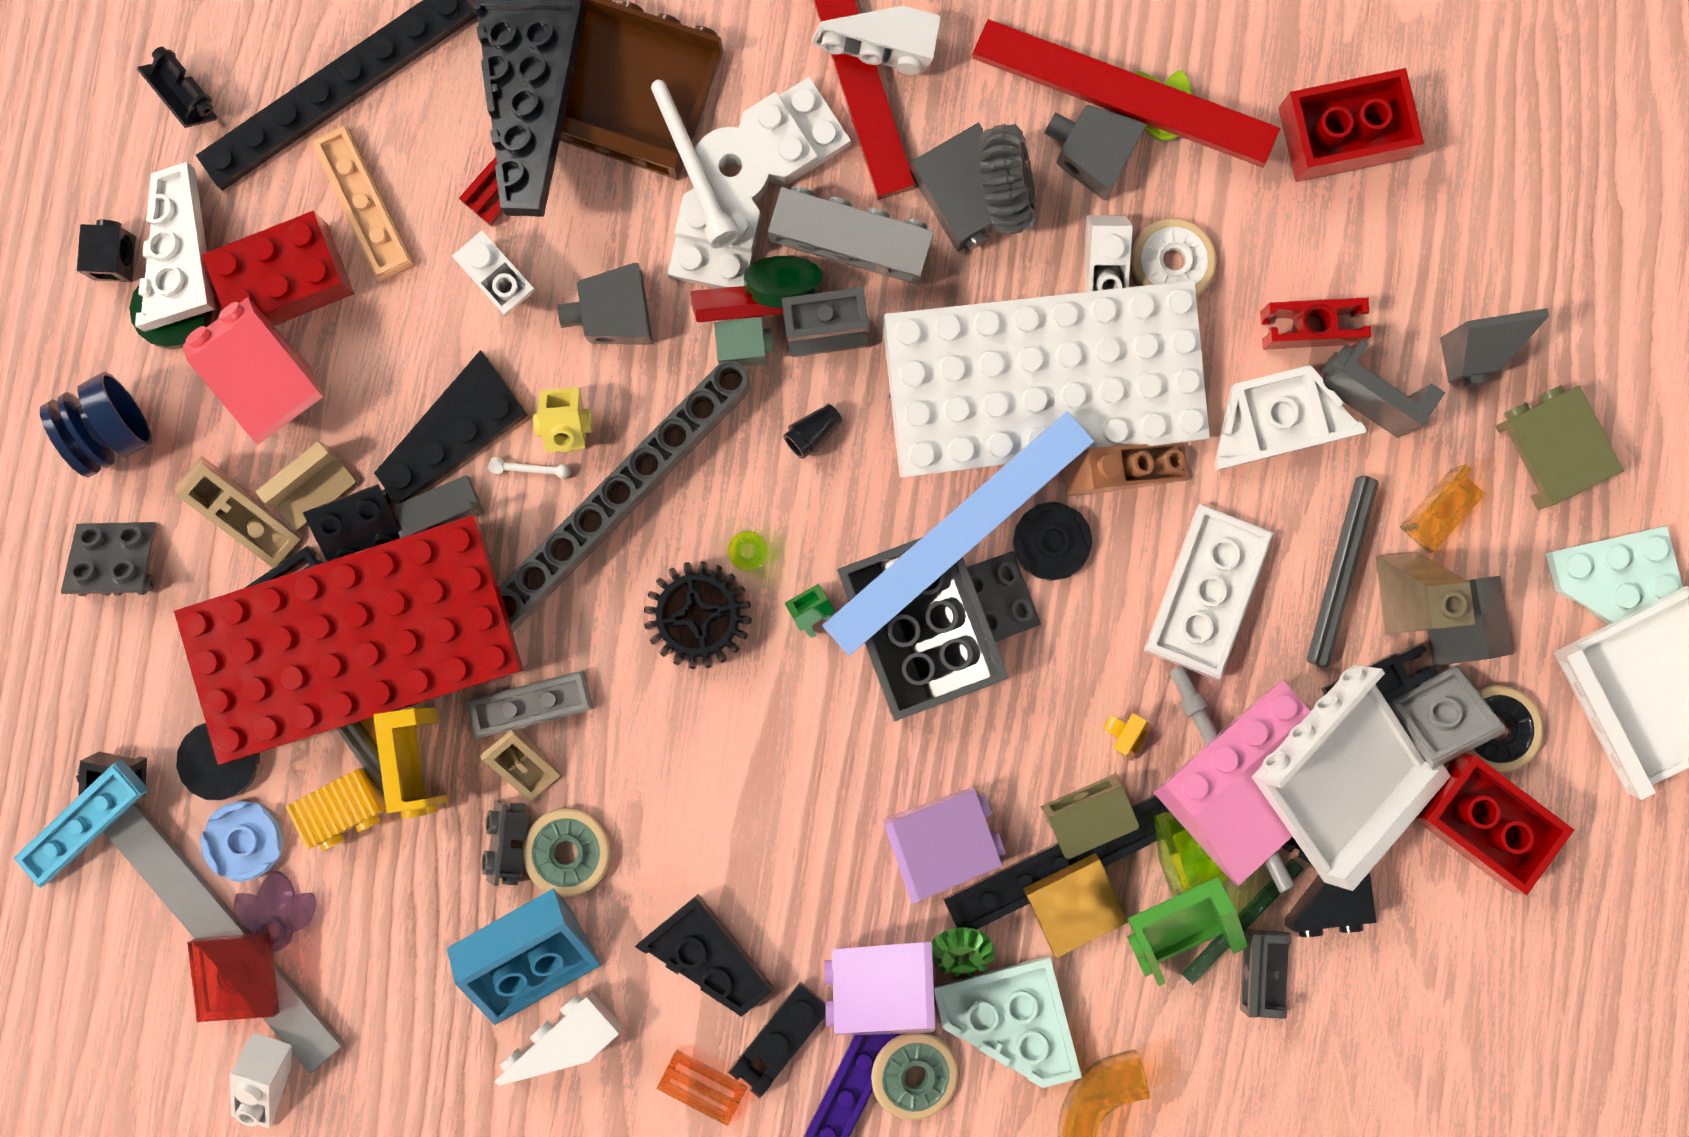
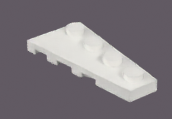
(176, 274)

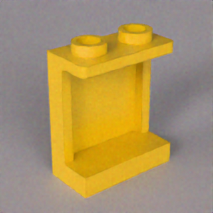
(402, 763)

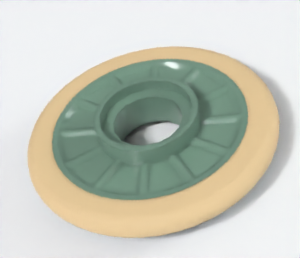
(591, 846)
(932, 1093)

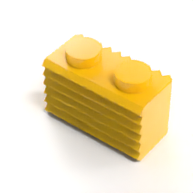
(337, 809)

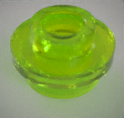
(736, 544)

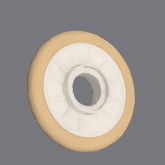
(1179, 236)

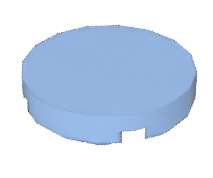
(242, 841)

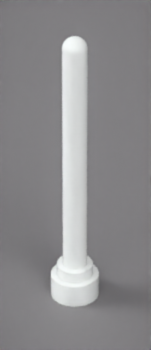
(720, 228)

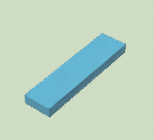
(81, 823)

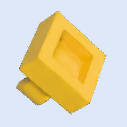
(1129, 735)

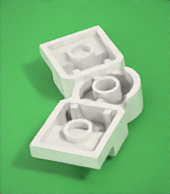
(773, 143)

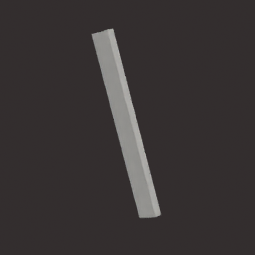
(208, 916)

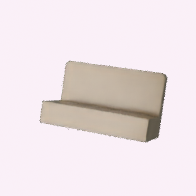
(307, 483)

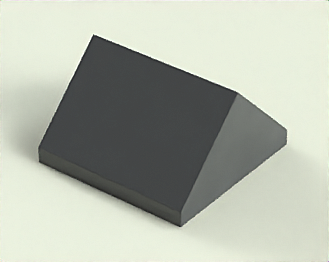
(1482, 641)

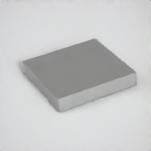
(1446, 717)

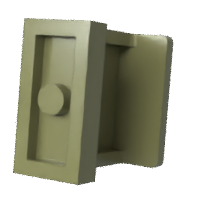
(1561, 445)

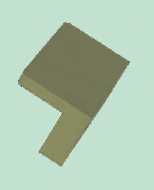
(1090, 816)

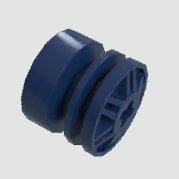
(95, 424)

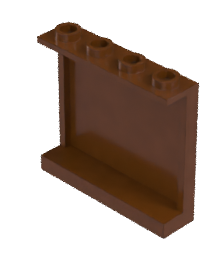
(612, 79)

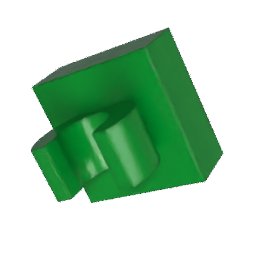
(810, 608)

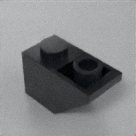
(1331, 907)

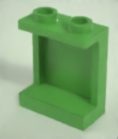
(1184, 924)

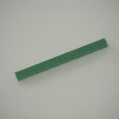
(1246, 917)

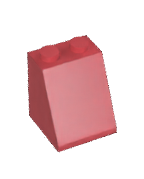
(252, 369)

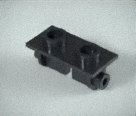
(178, 93)

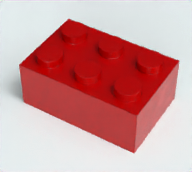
(1350, 124)
(281, 269)
(1494, 824)

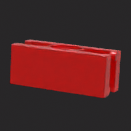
(1326, 311)

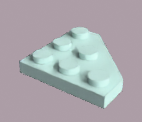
(1617, 573)
(1014, 1019)

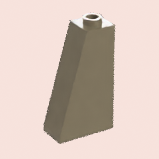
(1421, 594)

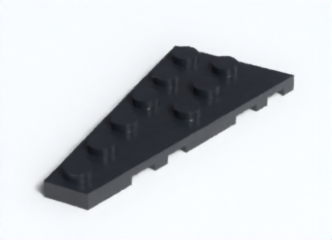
(527, 85)

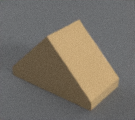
(521, 763)

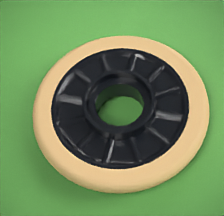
(1524, 729)

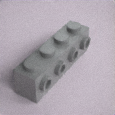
(850, 234)

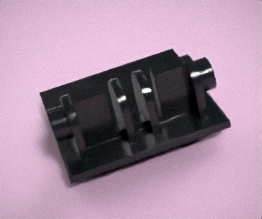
(353, 523)

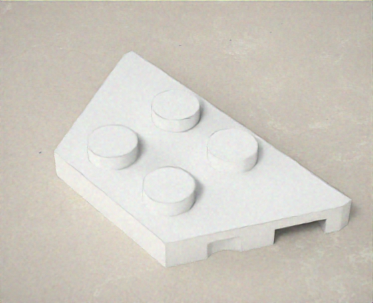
(1281, 417)

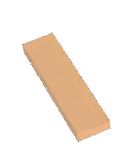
(362, 203)

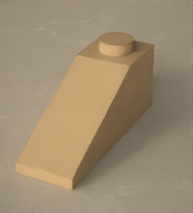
(235, 512)

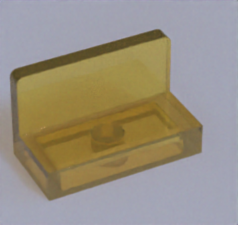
(1443, 509)

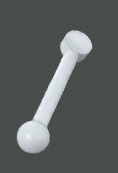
(497, 466)

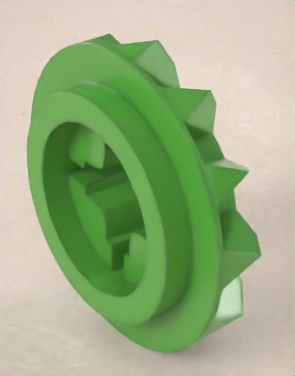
(960, 942)

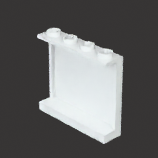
(1637, 690)
(1348, 779)

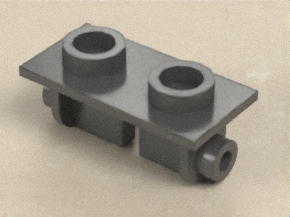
(502, 858)

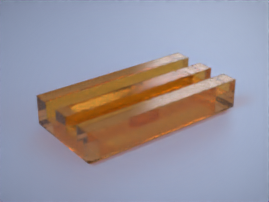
(695, 1102)

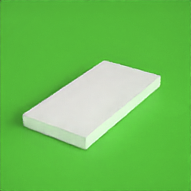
(1208, 592)

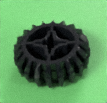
(665, 622)

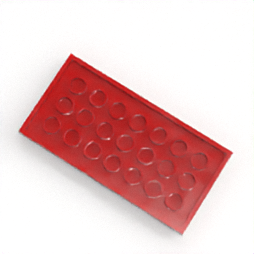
(348, 640)

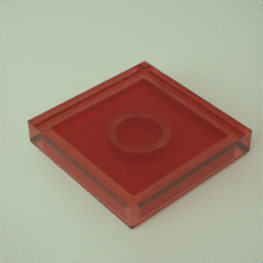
(233, 977)

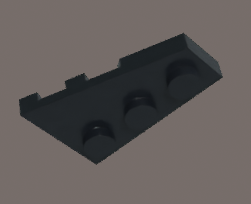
(707, 953)

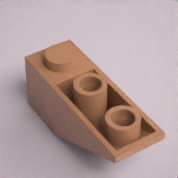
(1125, 468)

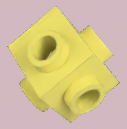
(562, 420)

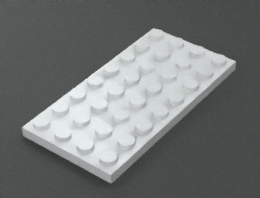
(995, 375)

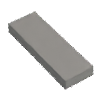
(529, 704)

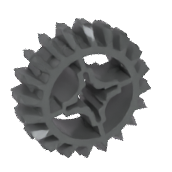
(1007, 179)

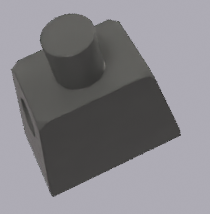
(1095, 146)
(611, 308)

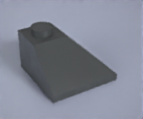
(1487, 345)

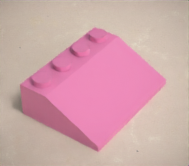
(1216, 789)

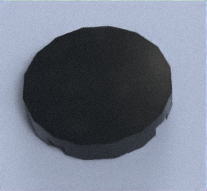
(1052, 541)
(203, 775)

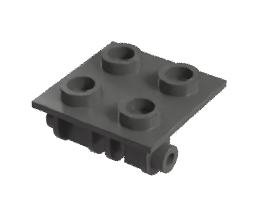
(110, 559)
(1004, 596)

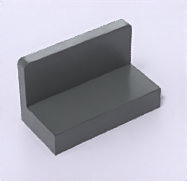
(438, 506)

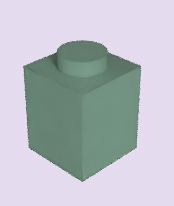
(743, 341)

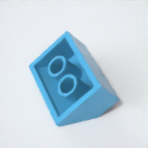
(522, 957)

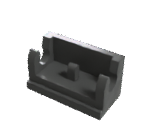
(1264, 974)

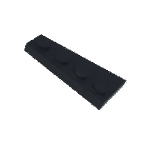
(456, 426)

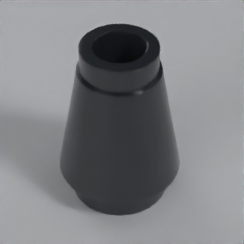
(812, 431)

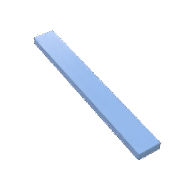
(957, 533)

